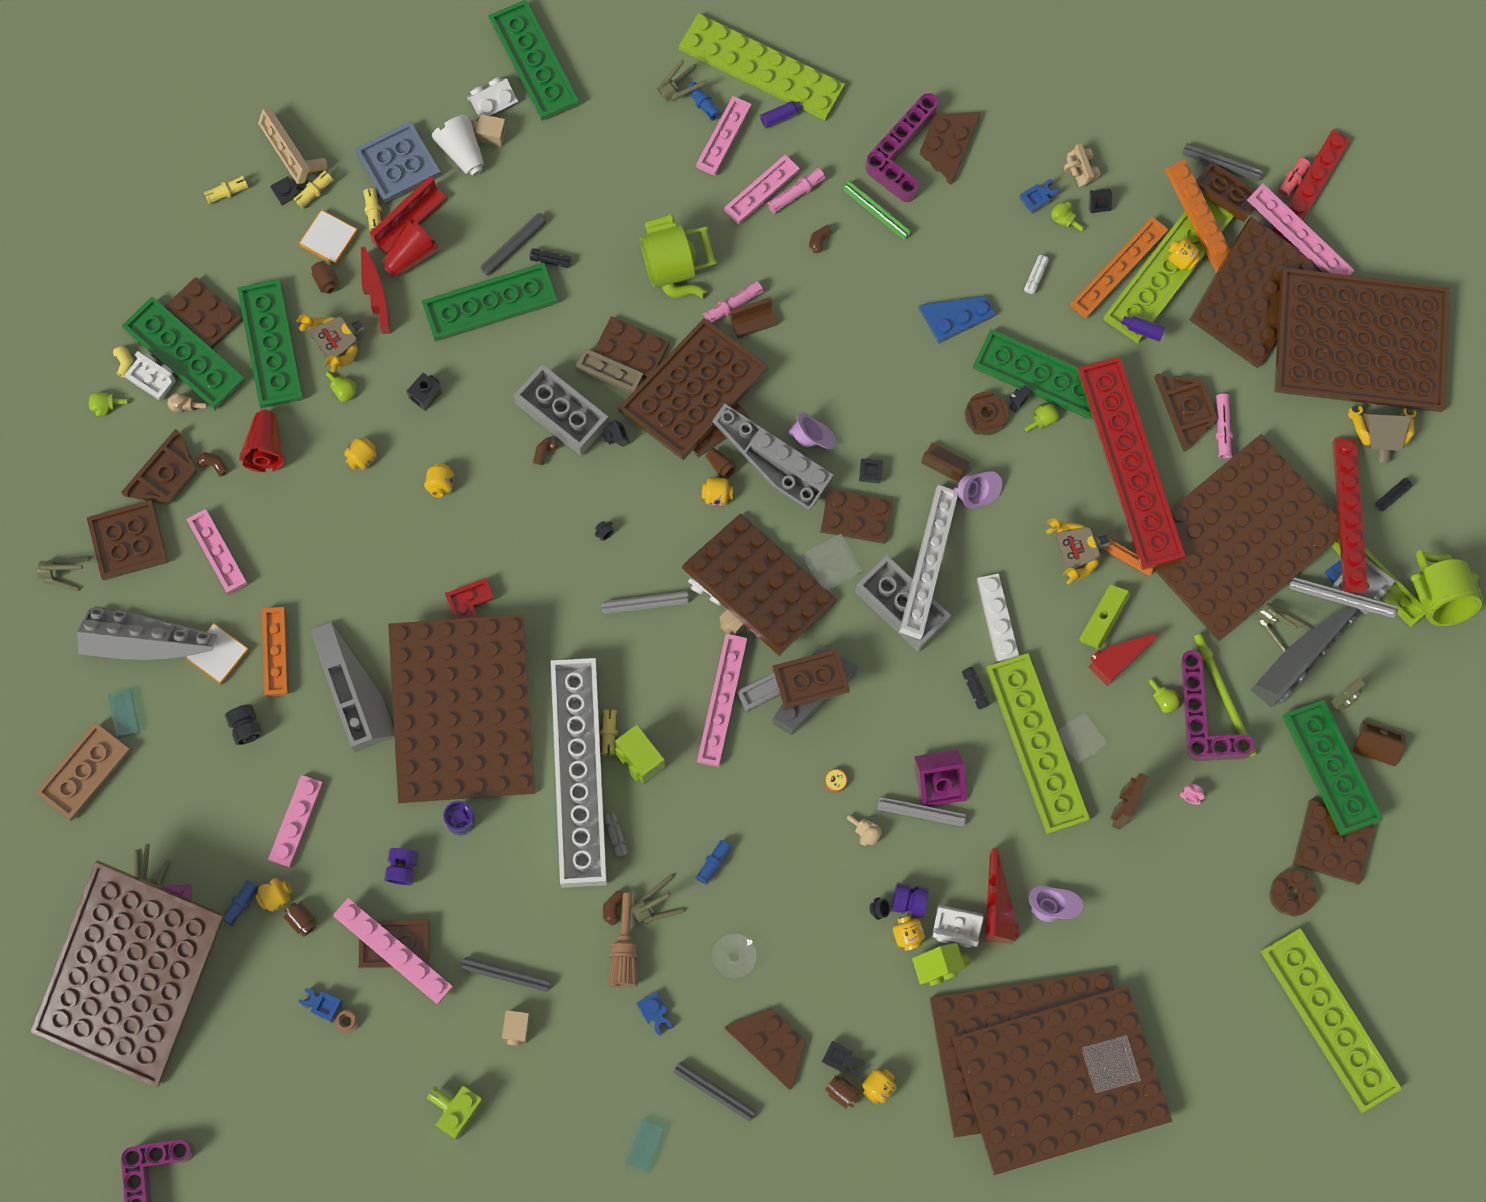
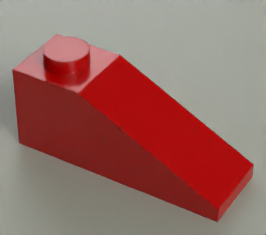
(1117, 658)

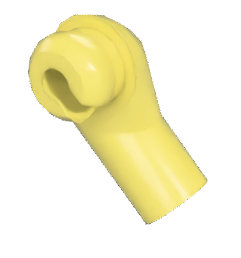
(125, 359)

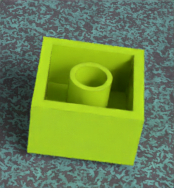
(639, 754)

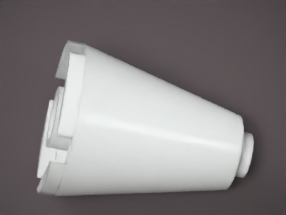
(460, 144)

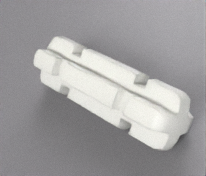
(1036, 274)

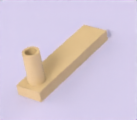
(286, 148)

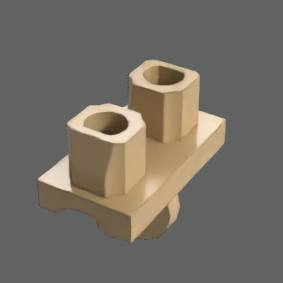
(1079, 165)

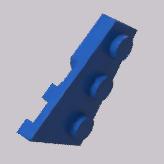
(956, 316)

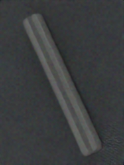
(1225, 162)
(513, 244)
(506, 974)
(715, 1091)

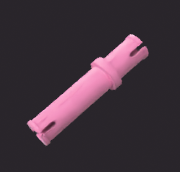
(799, 188)
(735, 301)
(1224, 427)

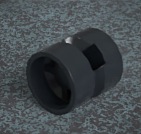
(245, 728)

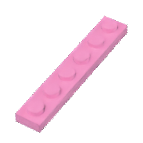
(1298, 232)
(722, 700)
(393, 951)

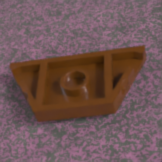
(948, 141)
(1187, 407)
(163, 473)
(771, 1043)

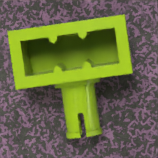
(940, 964)
(456, 1110)

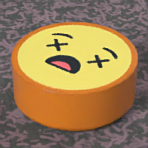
(835, 780)

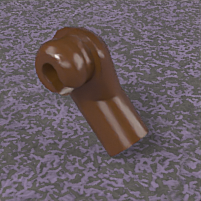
(817, 238)
(542, 448)
(213, 460)
(609, 908)

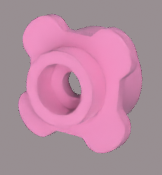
(1193, 794)

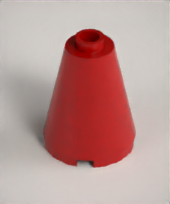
(409, 248)
(262, 444)

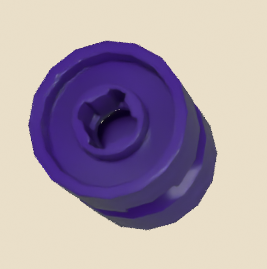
(459, 818)
(399, 874)
(910, 899)

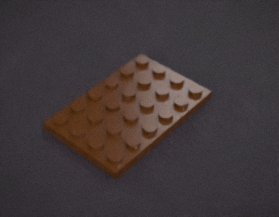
(1244, 294)
(691, 388)
(759, 584)

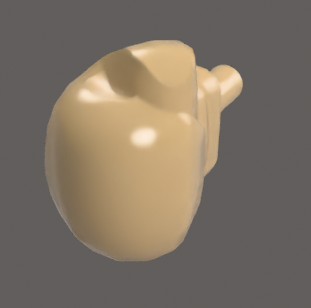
(179, 403)
(868, 831)

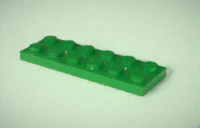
(533, 60)
(489, 302)
(270, 343)
(183, 353)
(1042, 373)
(1332, 768)

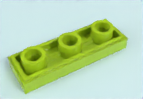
(1104, 616)

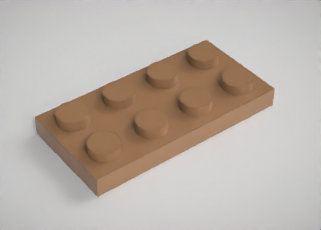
(83, 771)

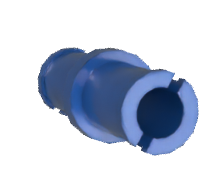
(704, 102)
(713, 862)
(240, 902)

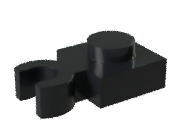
(287, 189)
(839, 1058)

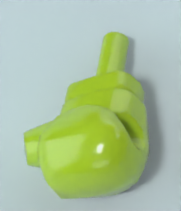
(1063, 215)
(342, 387)
(102, 402)
(1044, 416)
(1166, 698)

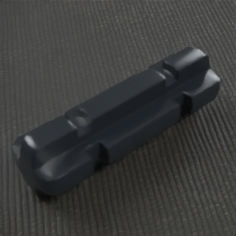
(550, 258)
(1393, 494)
(975, 688)

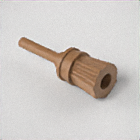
(624, 952)

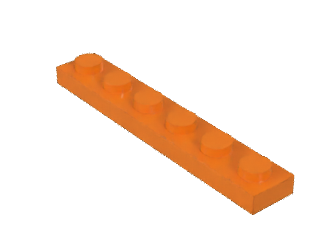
(1198, 212)
(1118, 267)

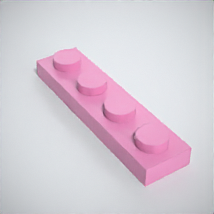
(723, 136)
(762, 189)
(217, 551)
(295, 821)

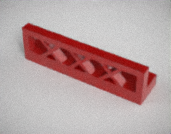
(417, 205)

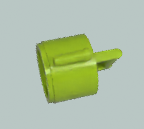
(671, 256)
(1446, 589)

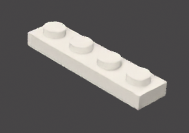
(997, 617)

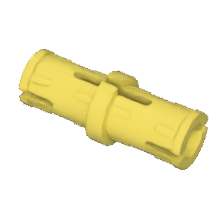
(226, 189)
(313, 189)
(372, 208)
(608, 732)

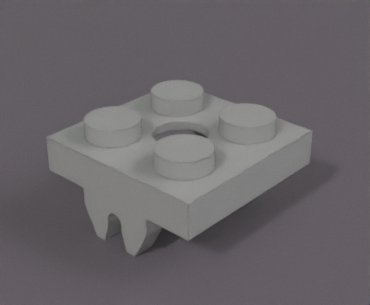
(1378, 580)

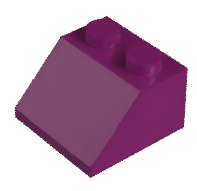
(940, 778)

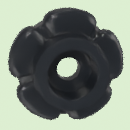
(604, 530)
(879, 908)

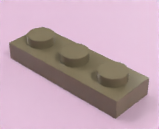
(609, 371)

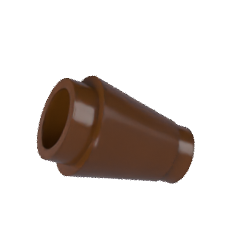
(721, 463)

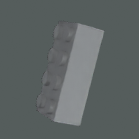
(561, 410)
(887, 593)

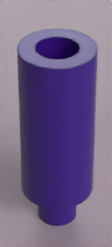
(779, 114)
(1144, 327)

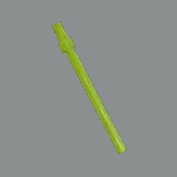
(1207, 656)

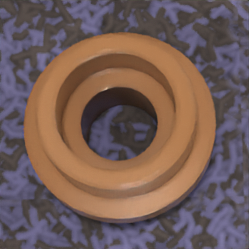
(339, 1021)

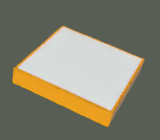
(328, 237)
(223, 658)

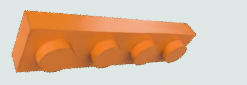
(275, 651)

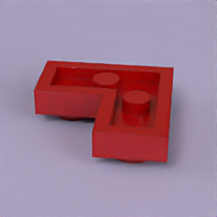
(467, 597)

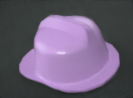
(811, 432)
(979, 489)
(1054, 903)

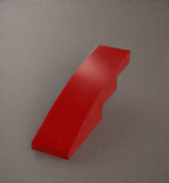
(372, 286)

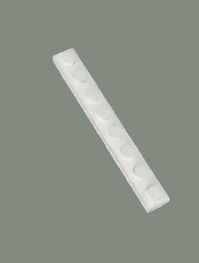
(928, 562)

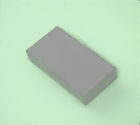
(758, 692)

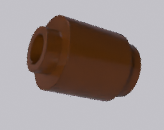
(324, 277)
(300, 919)
(843, 1092)

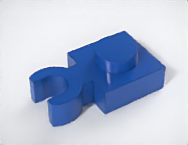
(1038, 197)
(323, 1006)
(652, 1010)

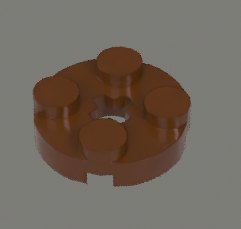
(993, 404)
(1280, 889)

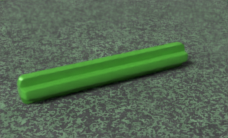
(877, 210)

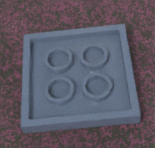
(397, 162)

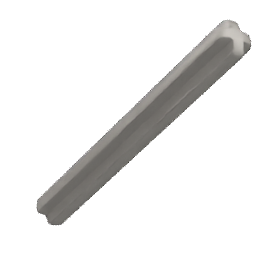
(1344, 597)

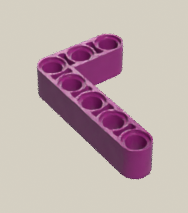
(898, 144)
(1199, 716)
(146, 1161)

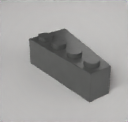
(793, 718)

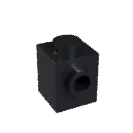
(424, 391)

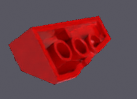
(1000, 915)

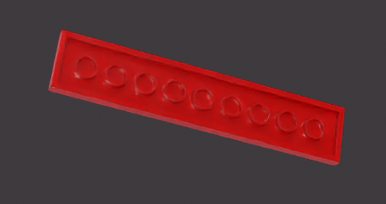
(1131, 463)

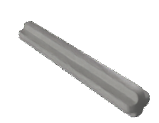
(645, 602)
(921, 812)

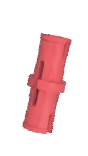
(1293, 178)

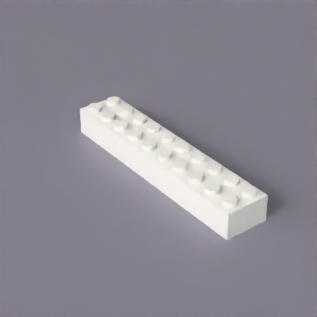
(578, 773)

